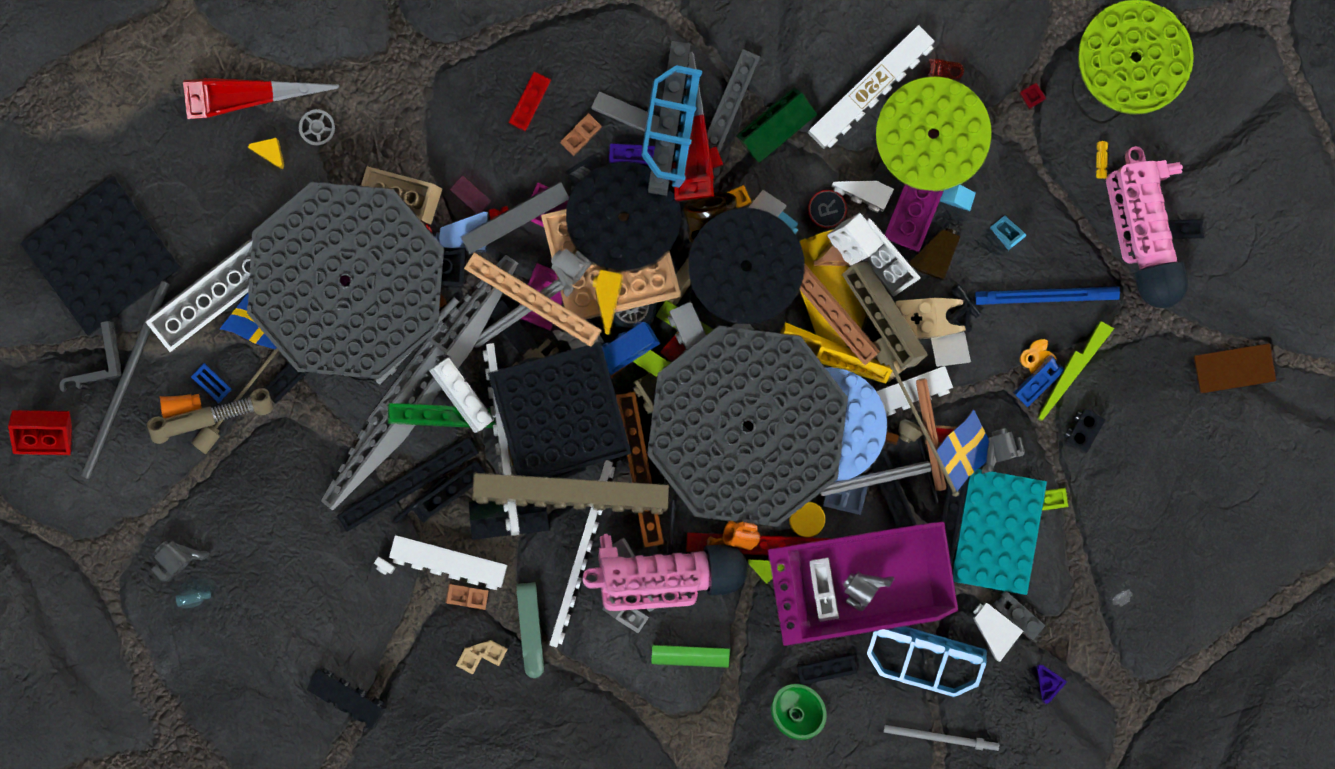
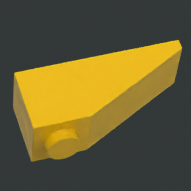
(607, 292)

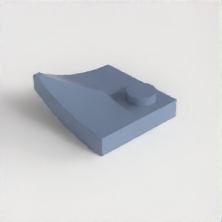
(848, 501)

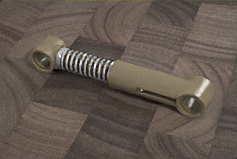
(163, 428)

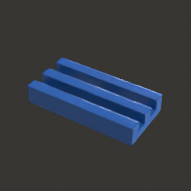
(223, 394)

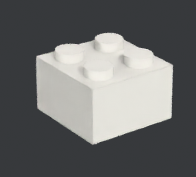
(855, 239)

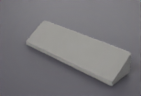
(624, 112)

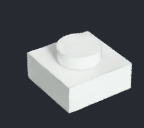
(384, 566)

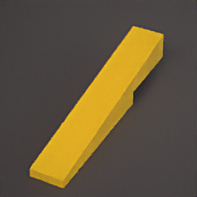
(839, 356)

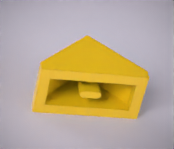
(269, 150)

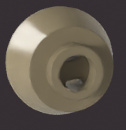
(909, 431)

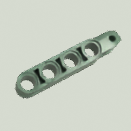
(530, 629)

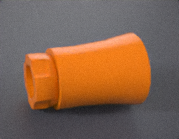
(179, 404)

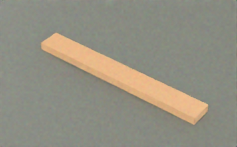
(532, 299)

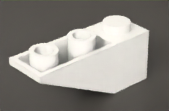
(869, 192)

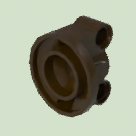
(702, 210)

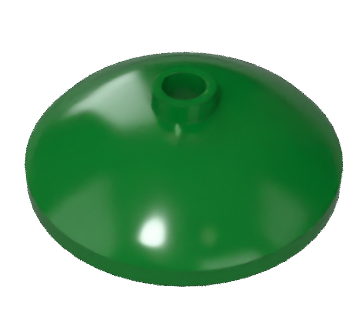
(805, 705)

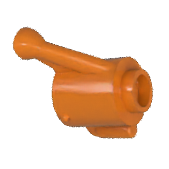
(739, 535)

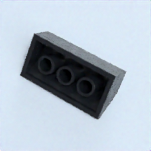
(489, 519)

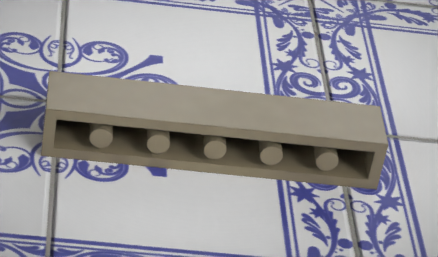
(884, 314)

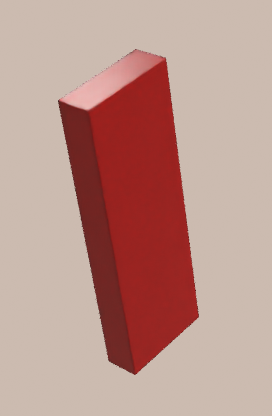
(529, 101)

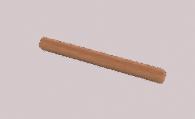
(929, 424)

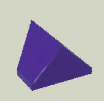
(1049, 683)

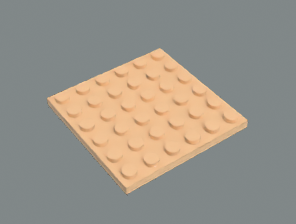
(637, 289)

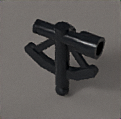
(968, 306)

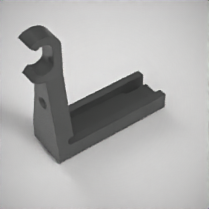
(112, 359)

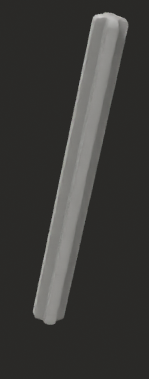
(515, 315)
(876, 478)

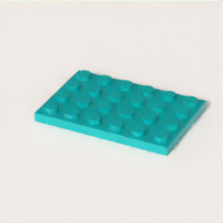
(999, 531)

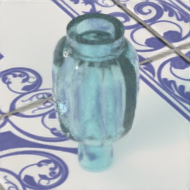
(192, 598)

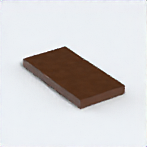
(1234, 368)

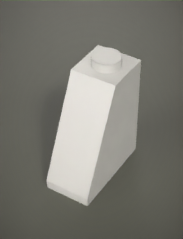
(996, 630)

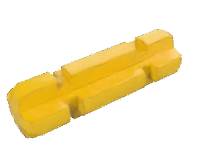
(1101, 162)

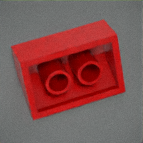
(40, 432)

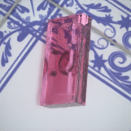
(470, 195)

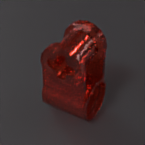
(944, 68)

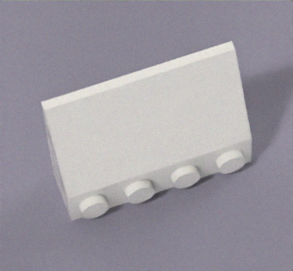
(890, 265)

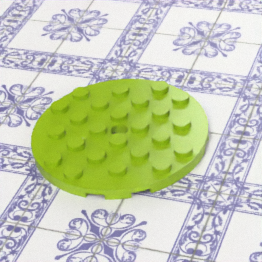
(1132, 85)
(930, 105)

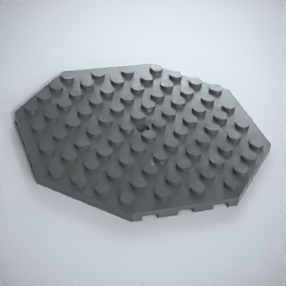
(352, 233)
(794, 417)

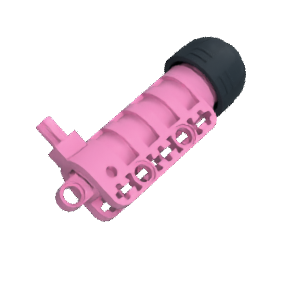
(1161, 277)
(717, 570)

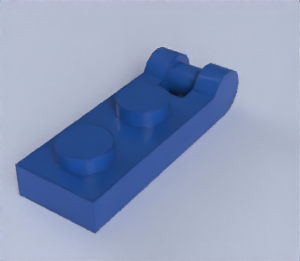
(1039, 381)

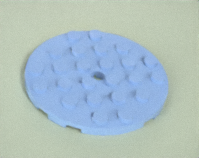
(864, 424)

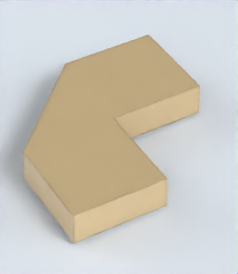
(488, 650)

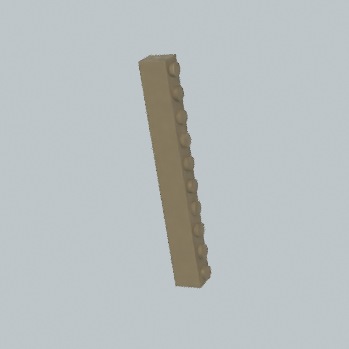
(570, 492)

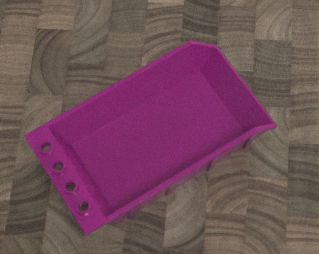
(911, 554)

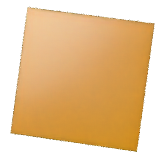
(741, 195)

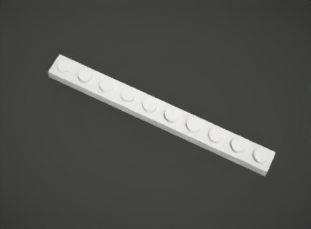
(501, 447)
(579, 564)

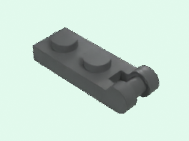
(1019, 615)

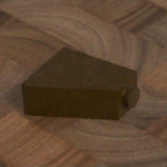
(937, 254)

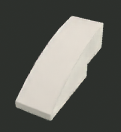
(824, 589)

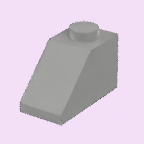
(631, 618)

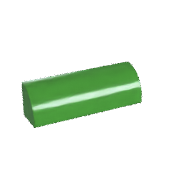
(690, 656)

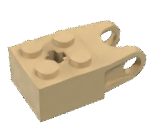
(933, 316)

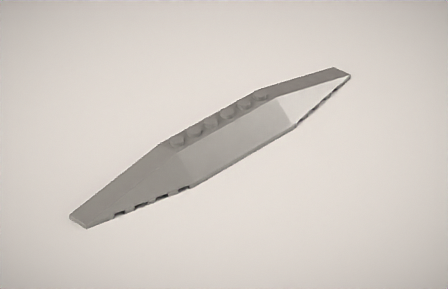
(417, 386)

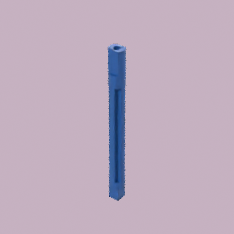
(1047, 295)

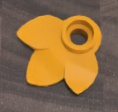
(1038, 353)

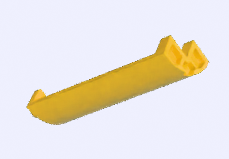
(835, 283)

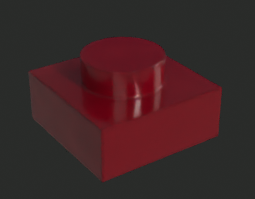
(1032, 95)

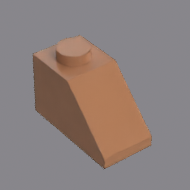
(830, 257)

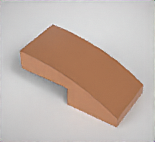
(581, 134)
(466, 596)

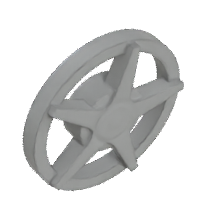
(316, 127)

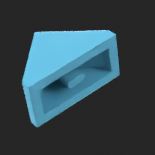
(959, 197)
(1007, 232)

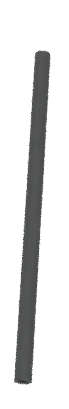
(123, 383)

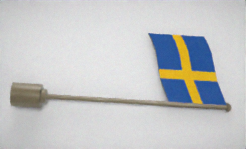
(242, 325)
(962, 449)

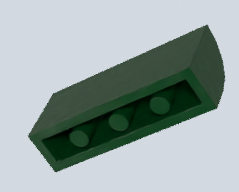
(776, 124)

